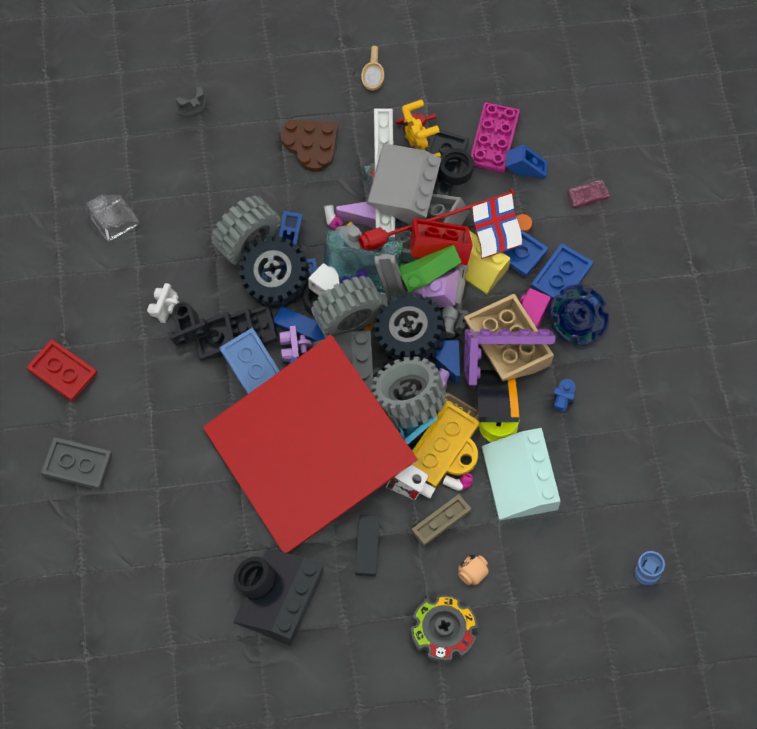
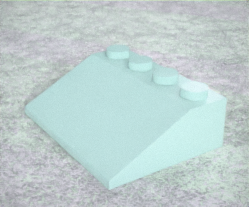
(521, 475)

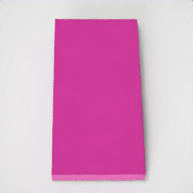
(494, 137)

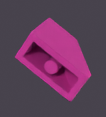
(535, 305)

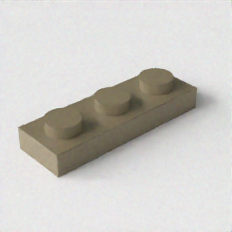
(441, 520)

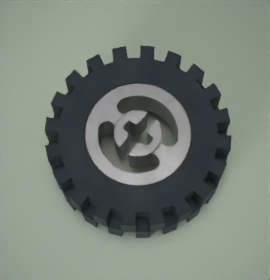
(280, 288)
(421, 316)

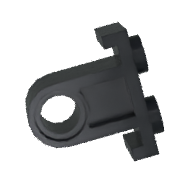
(187, 326)

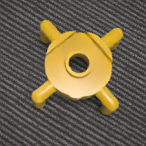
(414, 131)

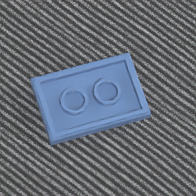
(249, 360)

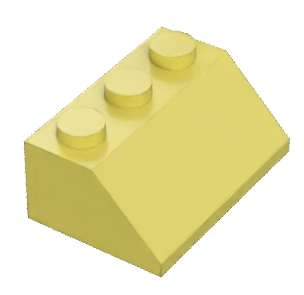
(485, 272)

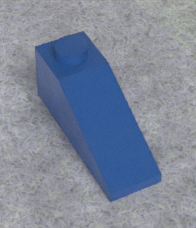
(290, 228)

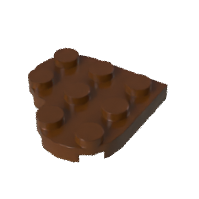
(311, 141)

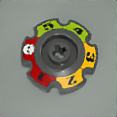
(440, 644)

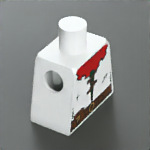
(411, 483)

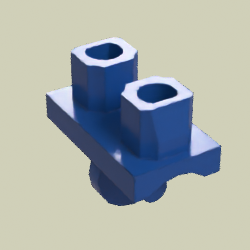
(564, 394)

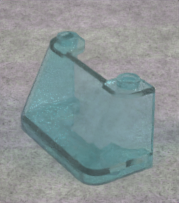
(350, 261)

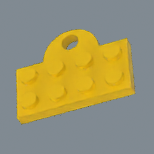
(445, 444)

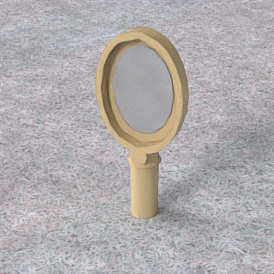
(373, 72)

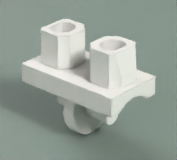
(166, 301)

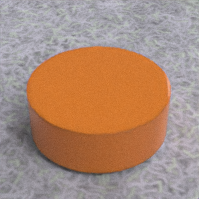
(524, 222)

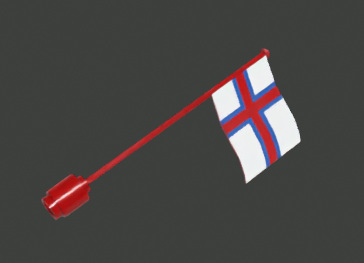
(492, 219)

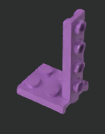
(504, 336)

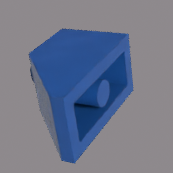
(526, 162)
(449, 359)

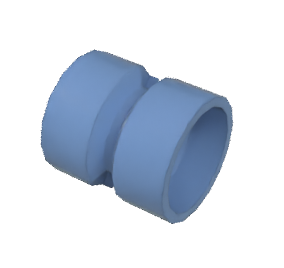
(649, 568)

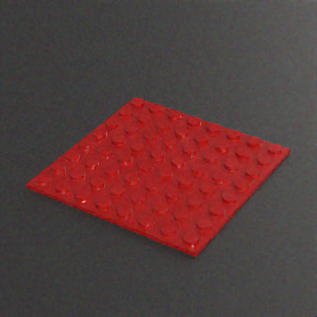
(309, 444)

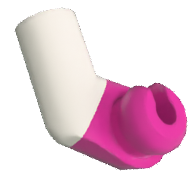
(332, 219)
(459, 484)

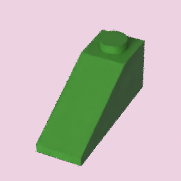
(428, 268)

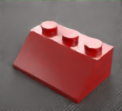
(433, 236)

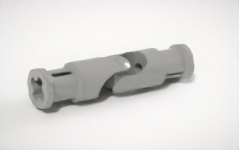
(450, 313)

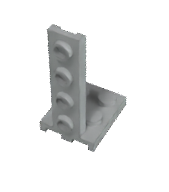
(391, 281)

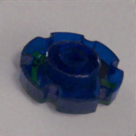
(575, 302)

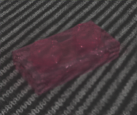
(588, 194)

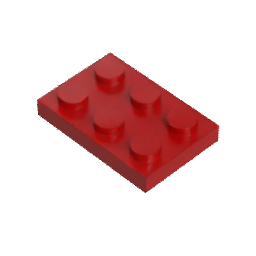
(61, 370)

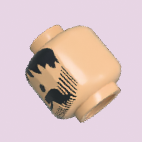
(473, 569)

